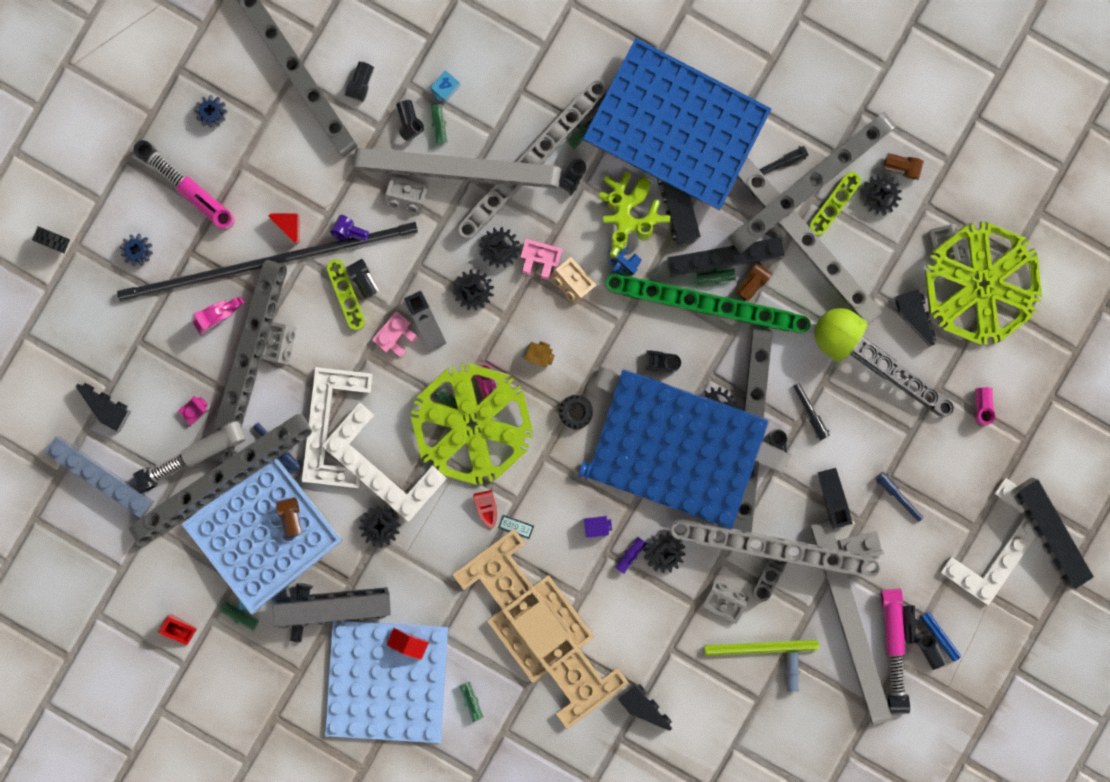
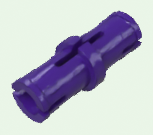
(630, 555)

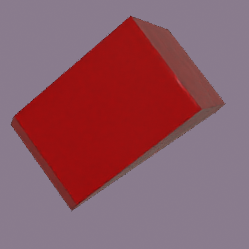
(288, 223)
(177, 629)
(407, 644)

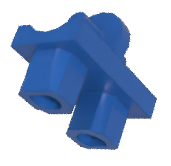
(631, 264)

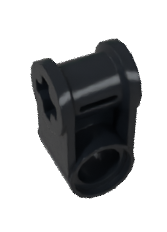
(572, 177)
(660, 361)

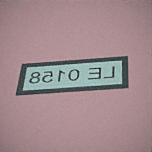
(522, 528)

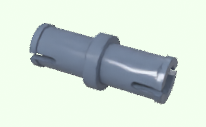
(792, 672)

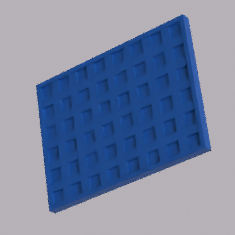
(677, 124)
(677, 448)

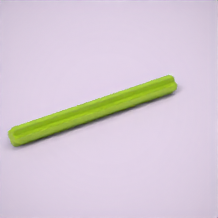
(761, 647)

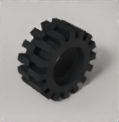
(51, 239)
(579, 400)

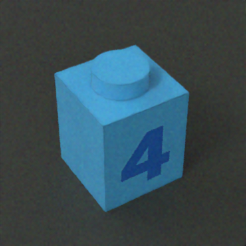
(444, 87)

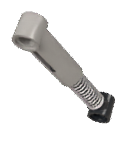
(228, 436)

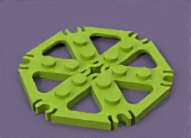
(995, 289)
(485, 411)

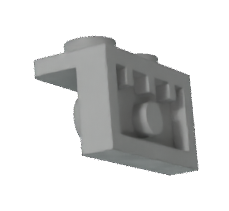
(406, 195)
(939, 235)
(279, 343)
(863, 544)
(725, 602)

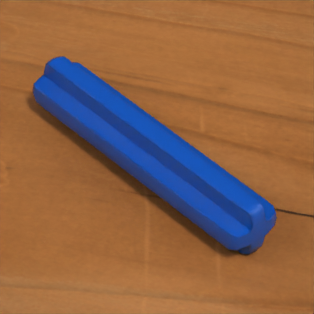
(940, 636)

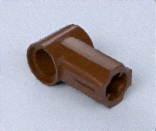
(909, 167)
(756, 278)
(288, 511)

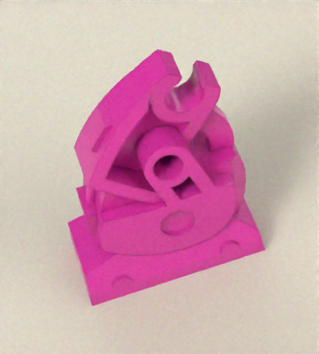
(215, 314)

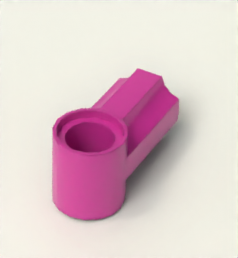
(487, 384)
(984, 403)

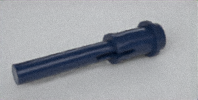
(289, 461)
(892, 489)

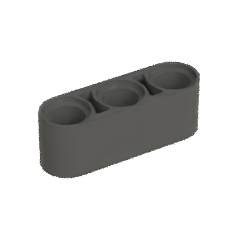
(768, 585)

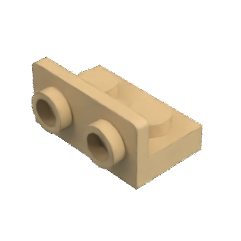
(572, 280)

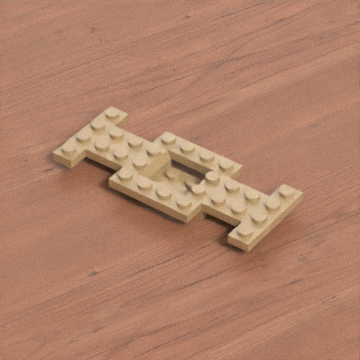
(535, 633)

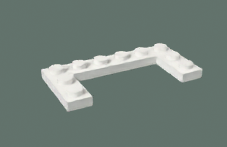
(324, 382)
(405, 504)
(1005, 562)

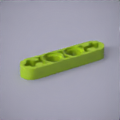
(836, 205)
(343, 295)

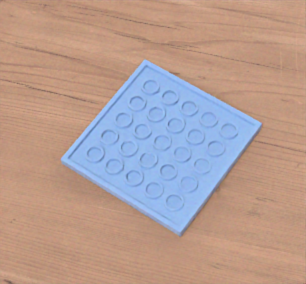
(248, 540)
(381, 691)

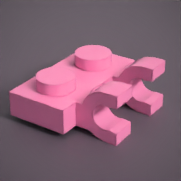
(542, 254)
(392, 331)

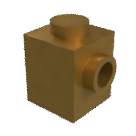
(540, 354)

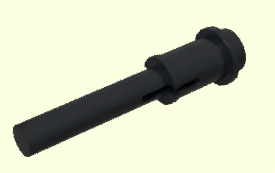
(789, 158)
(815, 421)

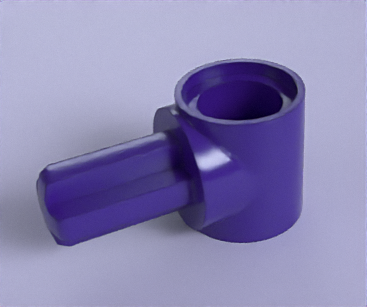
(345, 228)

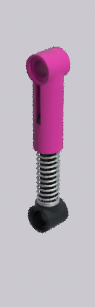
(185, 185)
(895, 647)

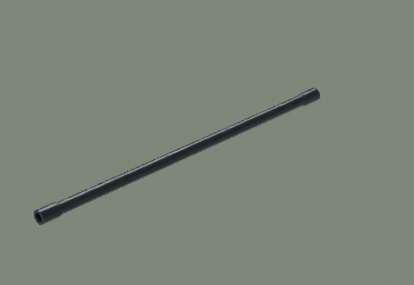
(134, 292)

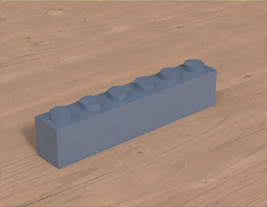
(99, 476)

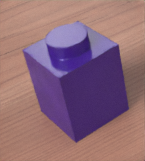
(597, 526)

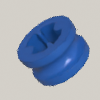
(584, 470)

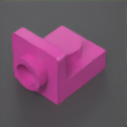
(194, 409)

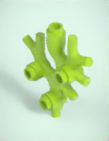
(622, 204)

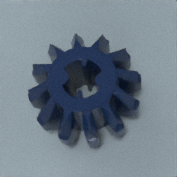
(215, 116)
(131, 257)

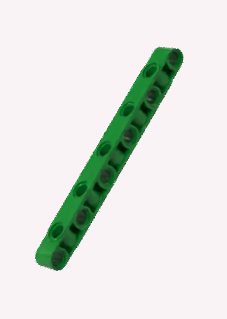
(708, 304)

